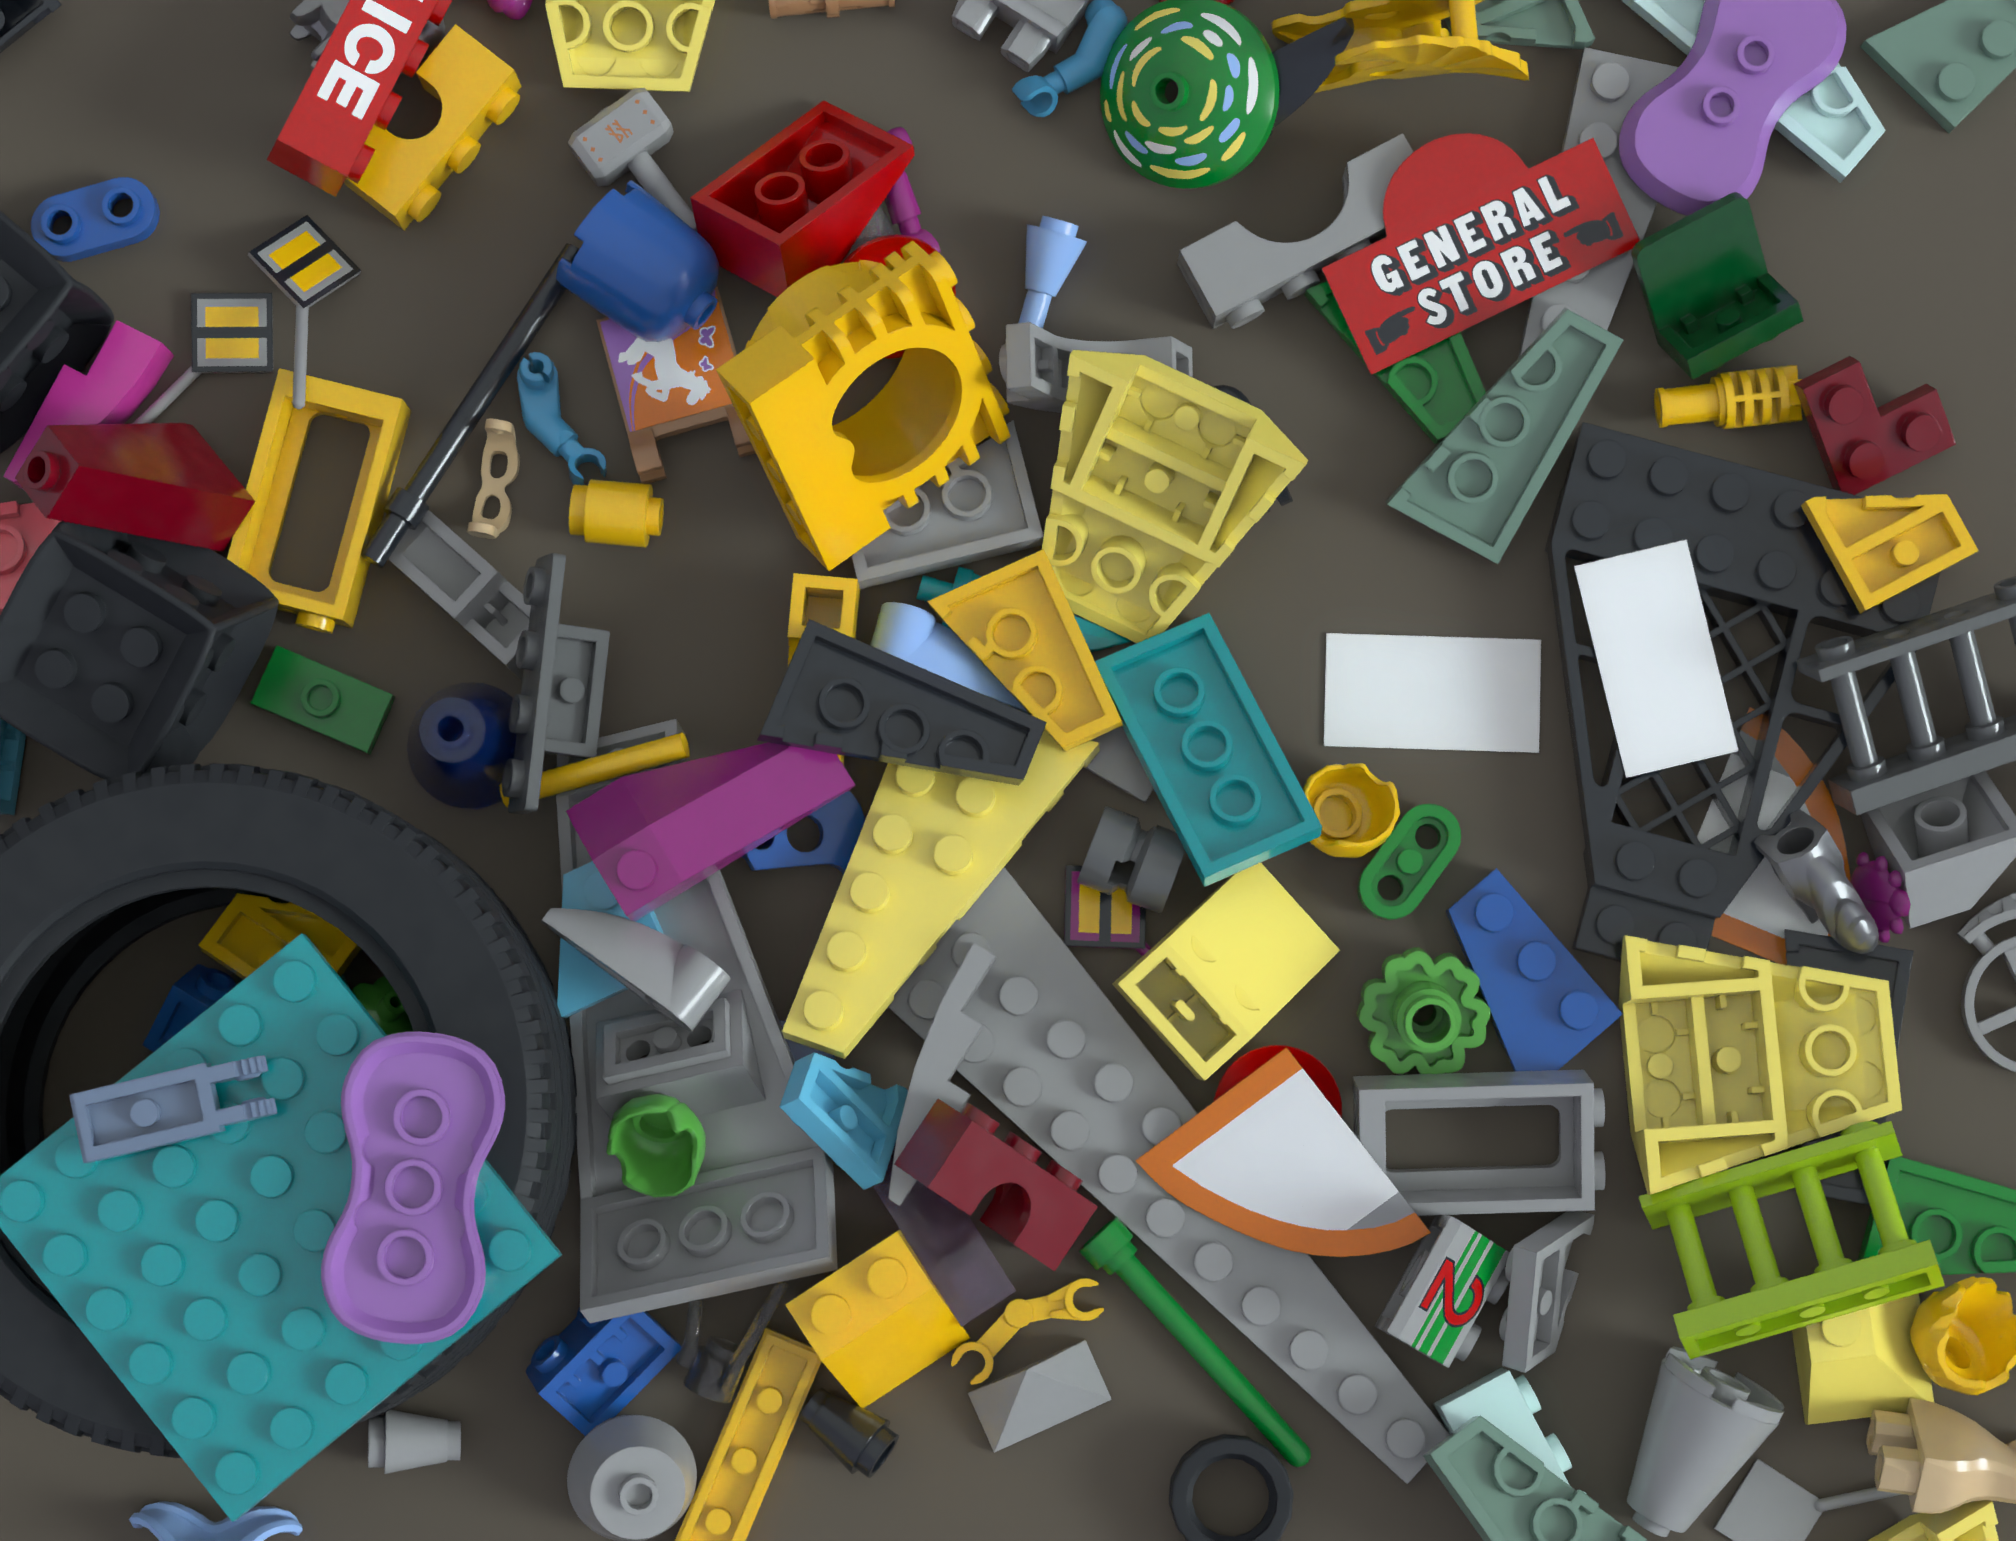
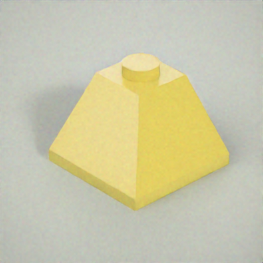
(1860, 1363)

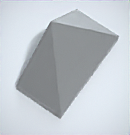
(1039, 1396)

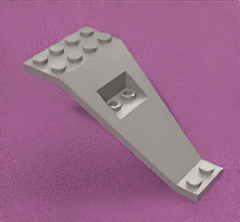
(764, 1185)

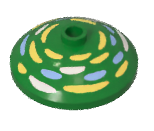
(1222, 101)

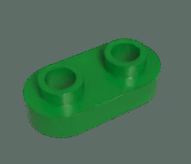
(1408, 863)

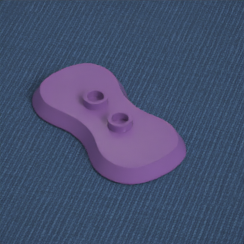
(1714, 116)
(408, 1241)

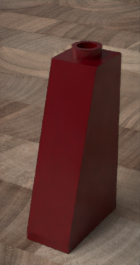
(137, 482)

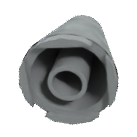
(1695, 1439)

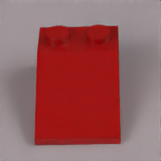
(800, 197)

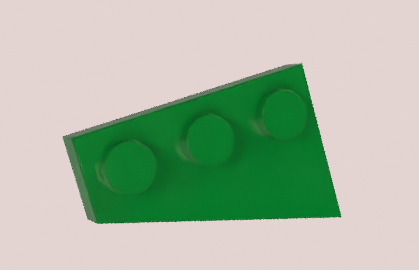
(1431, 385)
(1961, 1215)

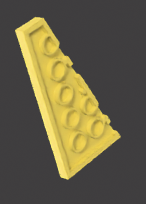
(912, 874)

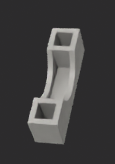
(1239, 271)

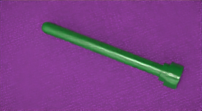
(1115, 1253)

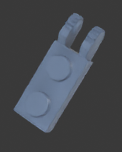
(163, 1109)

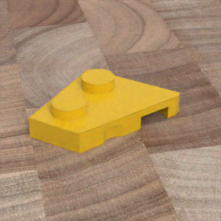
(258, 928)

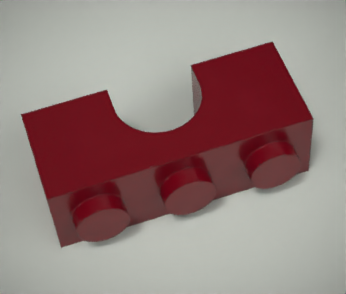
(964, 1161)

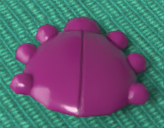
(1881, 894)

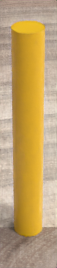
(612, 765)

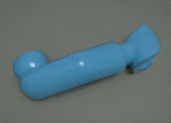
(1104, 24)
(542, 415)

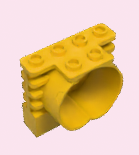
(922, 420)

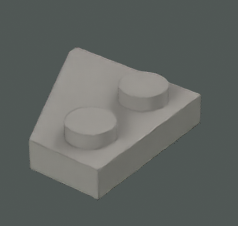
(1540, 1290)

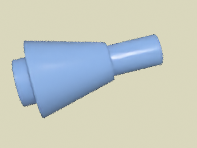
(1049, 259)

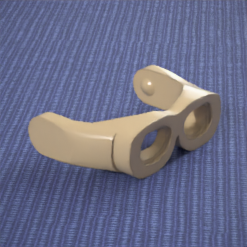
(500, 440)

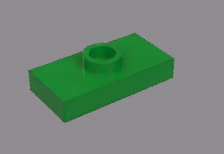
(323, 699)

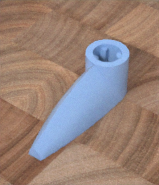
(920, 640)

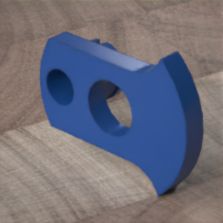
(839, 831)

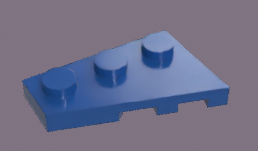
(1534, 987)

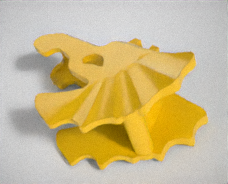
(1406, 41)

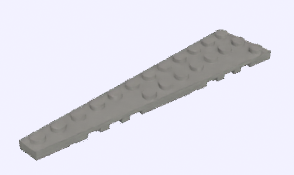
(1097, 1102)

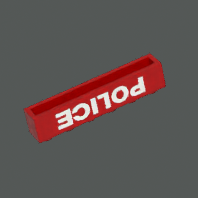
(353, 90)

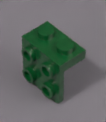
(1711, 287)

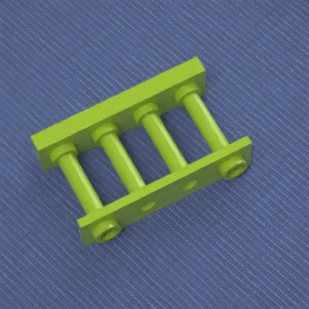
(1837, 1283)

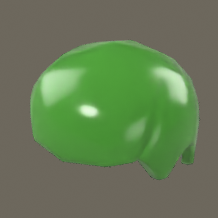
(657, 1144)

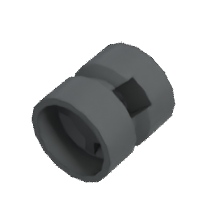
(1132, 860)

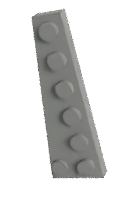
(1600, 101)

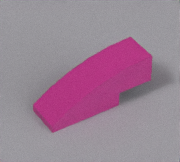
(109, 394)

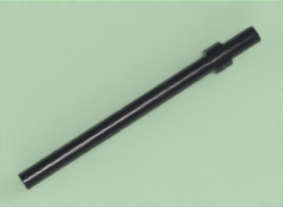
(408, 505)

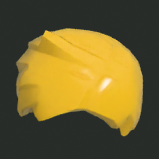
(1966, 1336)

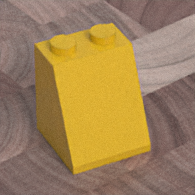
(877, 1320)

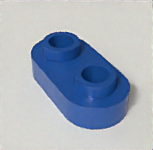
(93, 220)

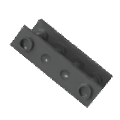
(1929, 757)

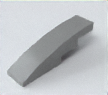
(939, 1058)

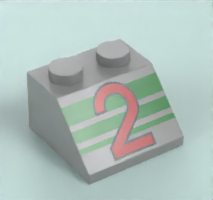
(1445, 1291)

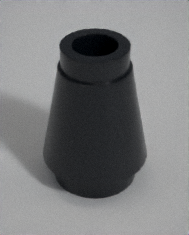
(850, 1432)

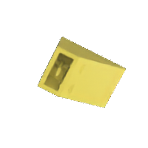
(1226, 969)

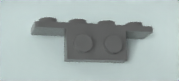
(559, 687)

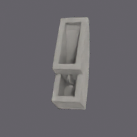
(464, 587)

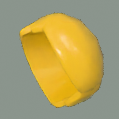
(1352, 808)

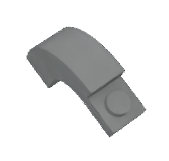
(1037, 362)

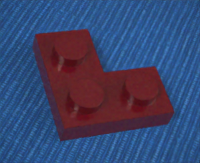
(1867, 442)

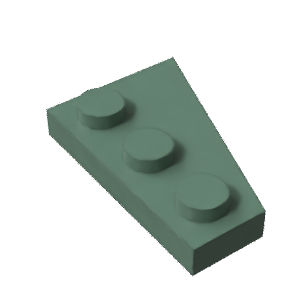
(1950, 55)
(1512, 1493)

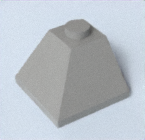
(1945, 845)

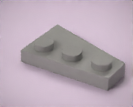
(970, 518)

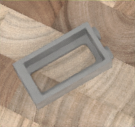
(1555, 1187)

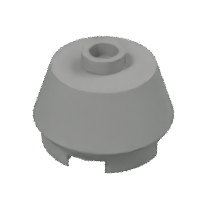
(631, 1478)

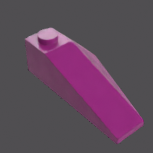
(689, 819)

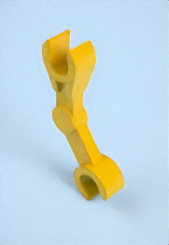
(1018, 1315)

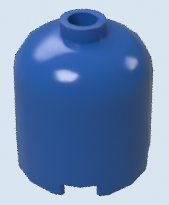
(642, 266)

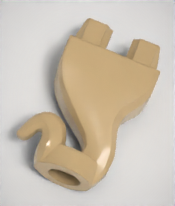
(1939, 1458)

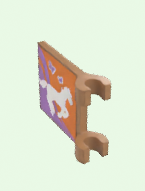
(671, 386)

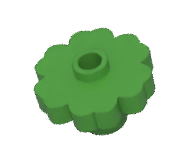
(1409, 984)

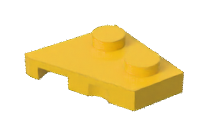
(1888, 541)

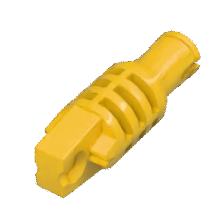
(1733, 399)

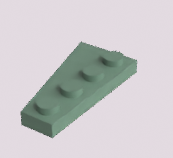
(1502, 450)

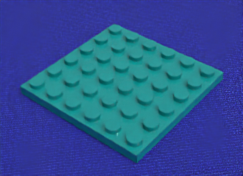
(209, 1251)

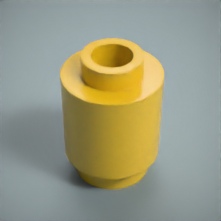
(615, 513)

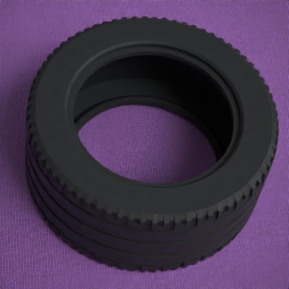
(186, 841)

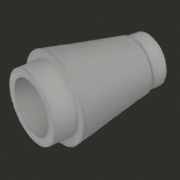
(411, 1441)

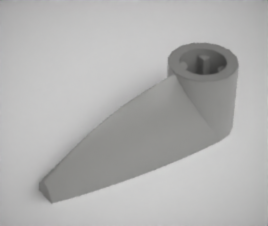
(647, 962)

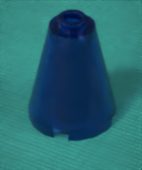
(471, 768)

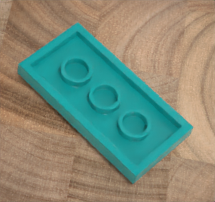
(1208, 750)

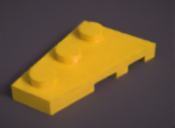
(1034, 647)

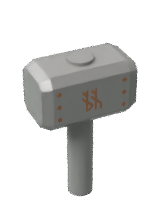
(622, 141)

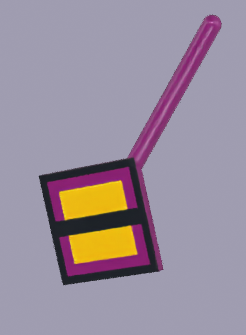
(1101, 919)

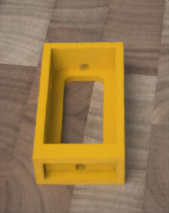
(274, 479)

